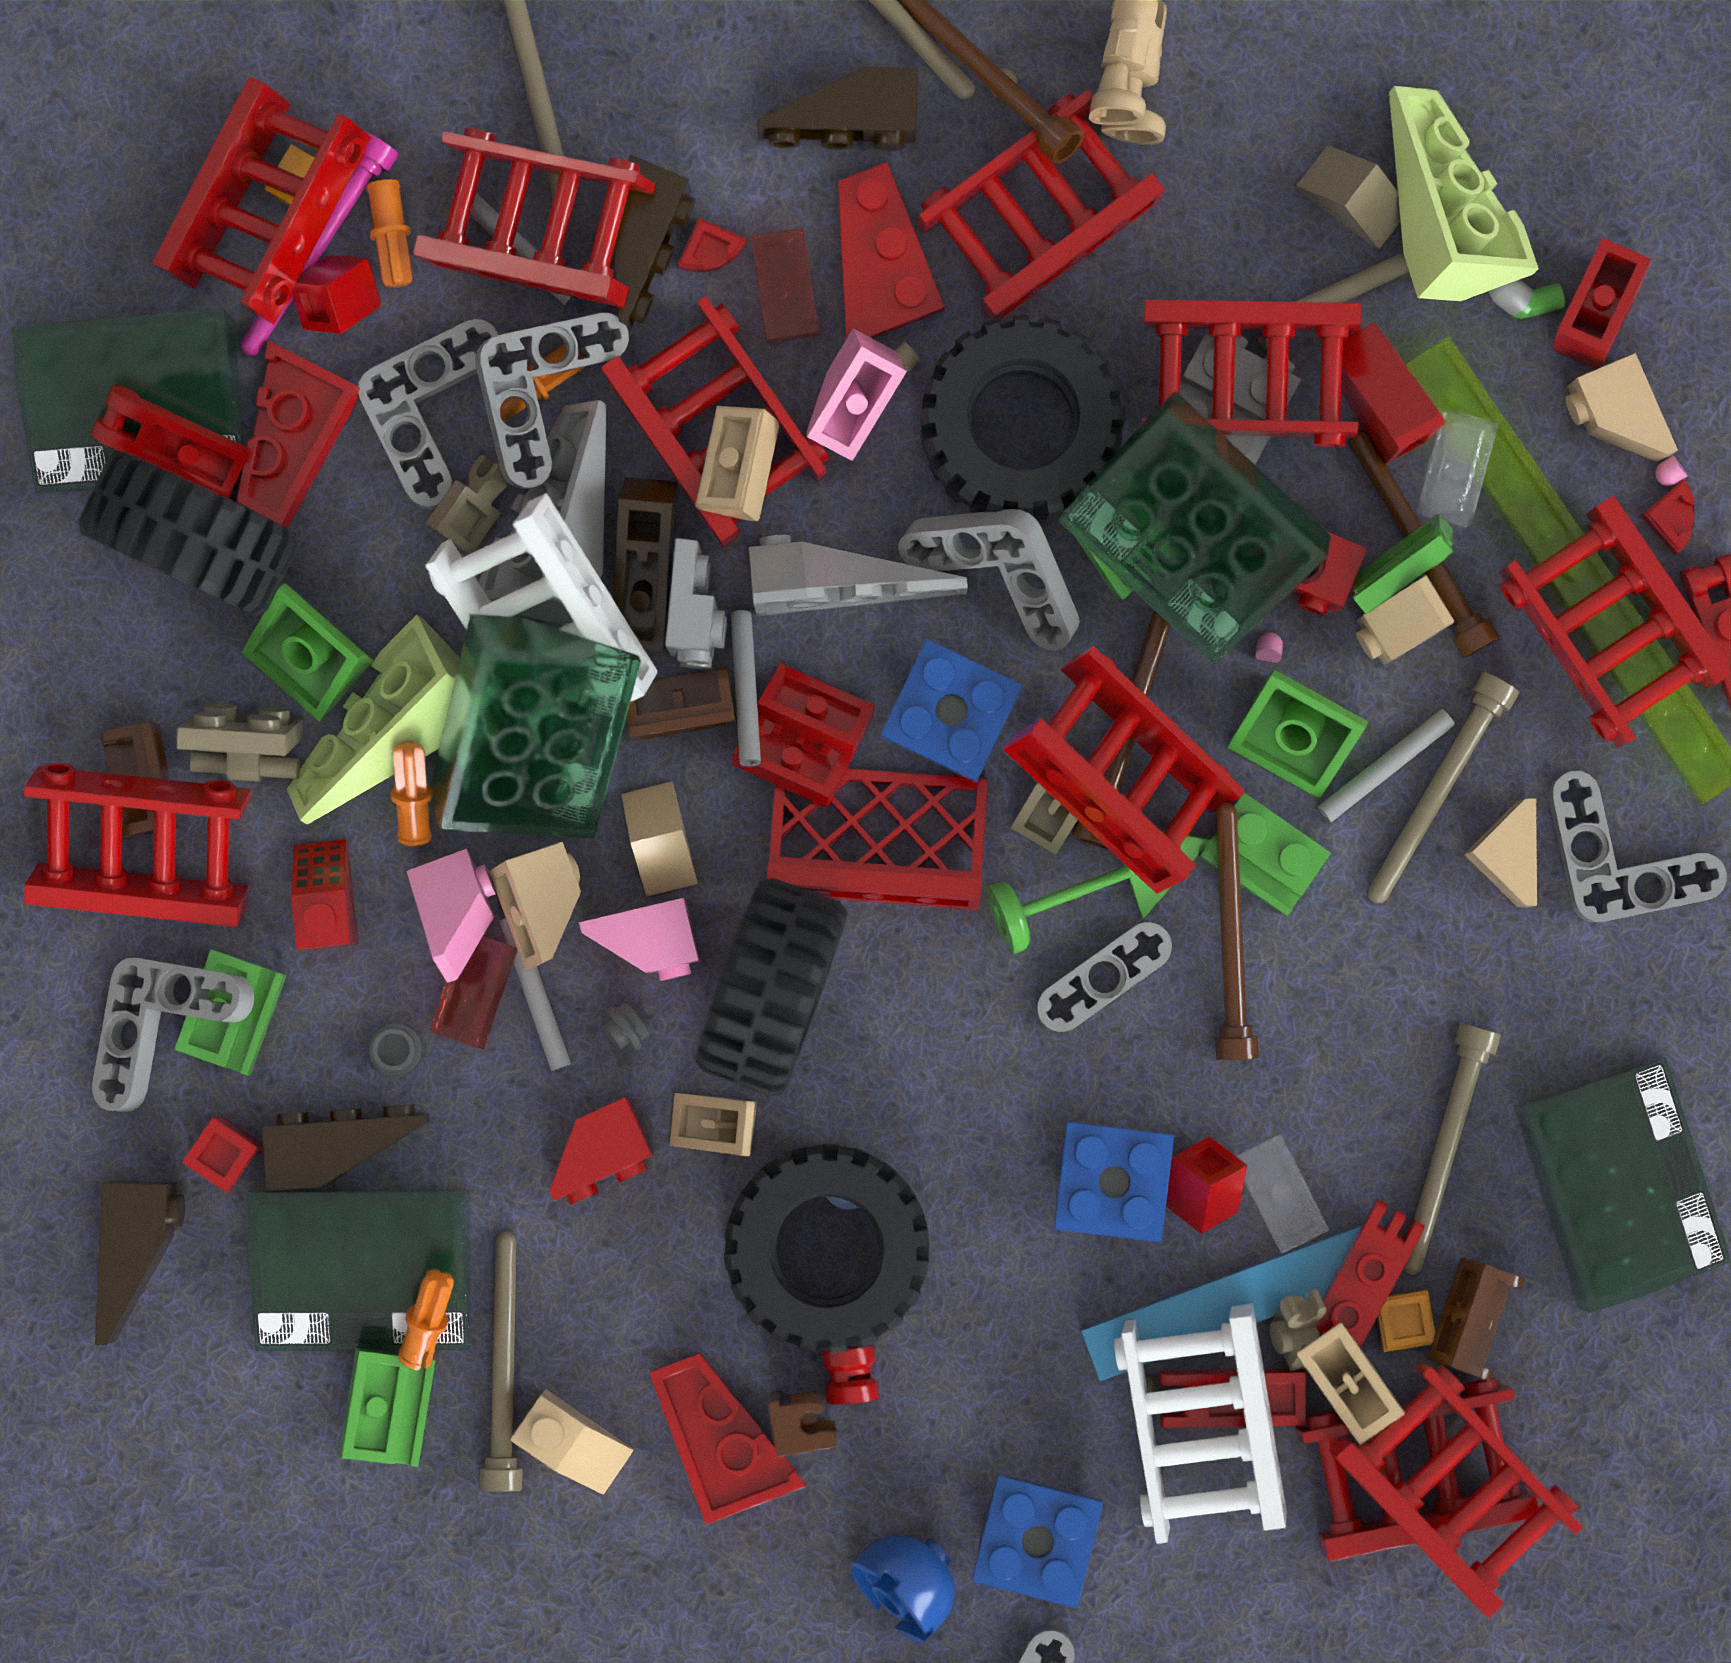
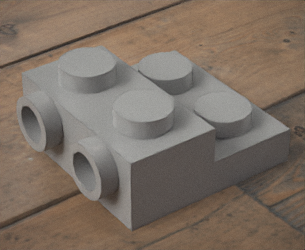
(1249, 389)
(693, 619)

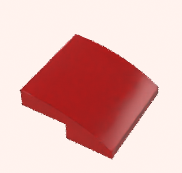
(807, 734)

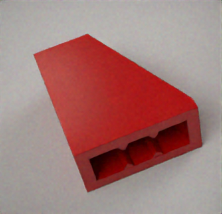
(1386, 395)

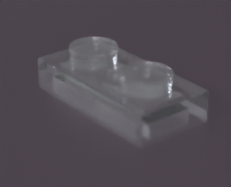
(1457, 468)
(1281, 1194)

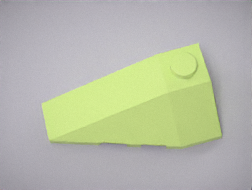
(1451, 221)
(401, 705)

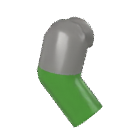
(1525, 302)

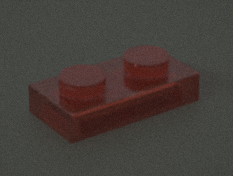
(785, 285)
(473, 999)

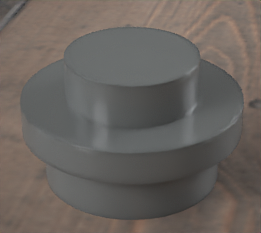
(623, 1027)
(395, 1049)

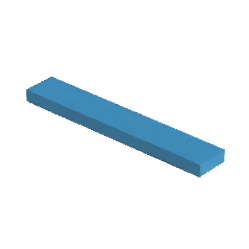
(1210, 1303)

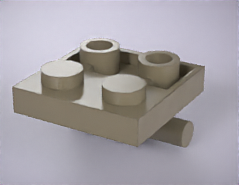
(245, 740)

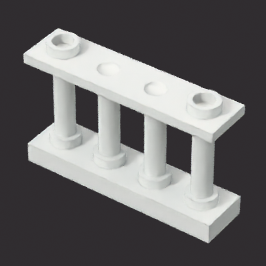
(566, 577)
(1243, 1391)

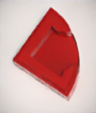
(710, 248)
(1673, 517)

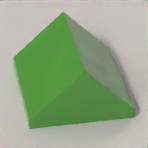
(305, 653)
(1297, 733)

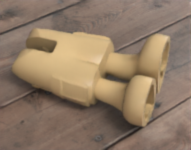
(1129, 64)

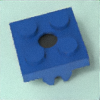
(951, 710)
(1113, 1181)
(1037, 1540)

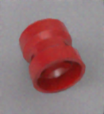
(854, 1363)

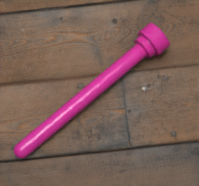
(377, 158)

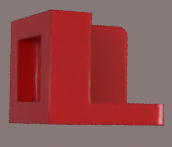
(335, 294)
(222, 1152)
(1205, 1184)

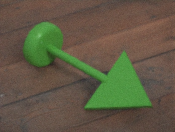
(1011, 915)

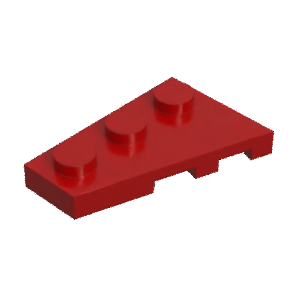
(882, 260)
(293, 433)
(719, 1441)

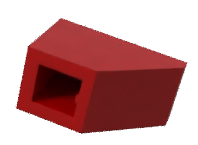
(599, 1146)

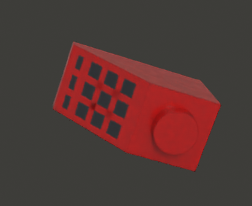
(323, 896)

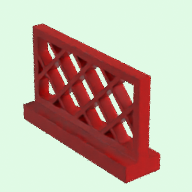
(885, 881)

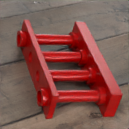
(224, 180)
(1045, 258)
(547, 268)
(1278, 325)
(665, 424)
(1640, 575)
(1093, 800)
(111, 886)
(1351, 1537)
(1443, 1538)

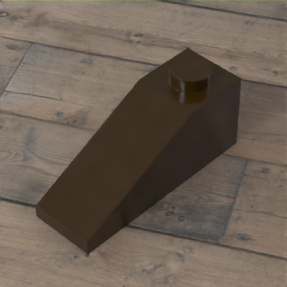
(645, 557)
(134, 1236)

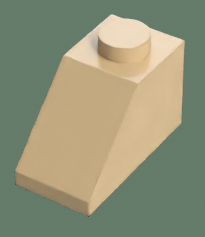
(1621, 409)
(1403, 622)
(538, 899)
(571, 1443)

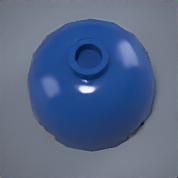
(908, 1582)

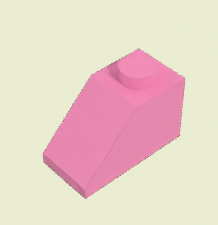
(854, 394)
(453, 908)
(649, 937)

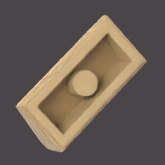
(738, 462)

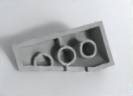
(577, 493)
(817, 577)

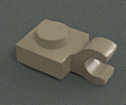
(467, 511)
(1296, 1326)

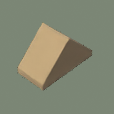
(658, 839)
(1509, 854)
(713, 1124)
(1350, 1383)

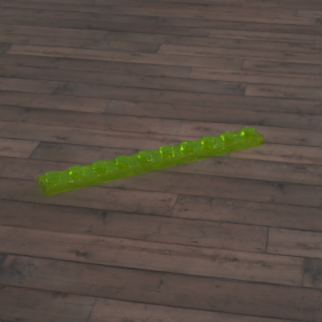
(1545, 528)

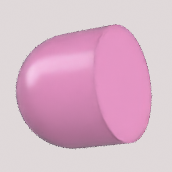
(1670, 472)
(1269, 647)

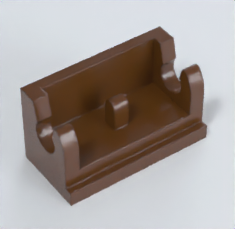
(682, 705)
(136, 752)
(1472, 1317)
(795, 1426)

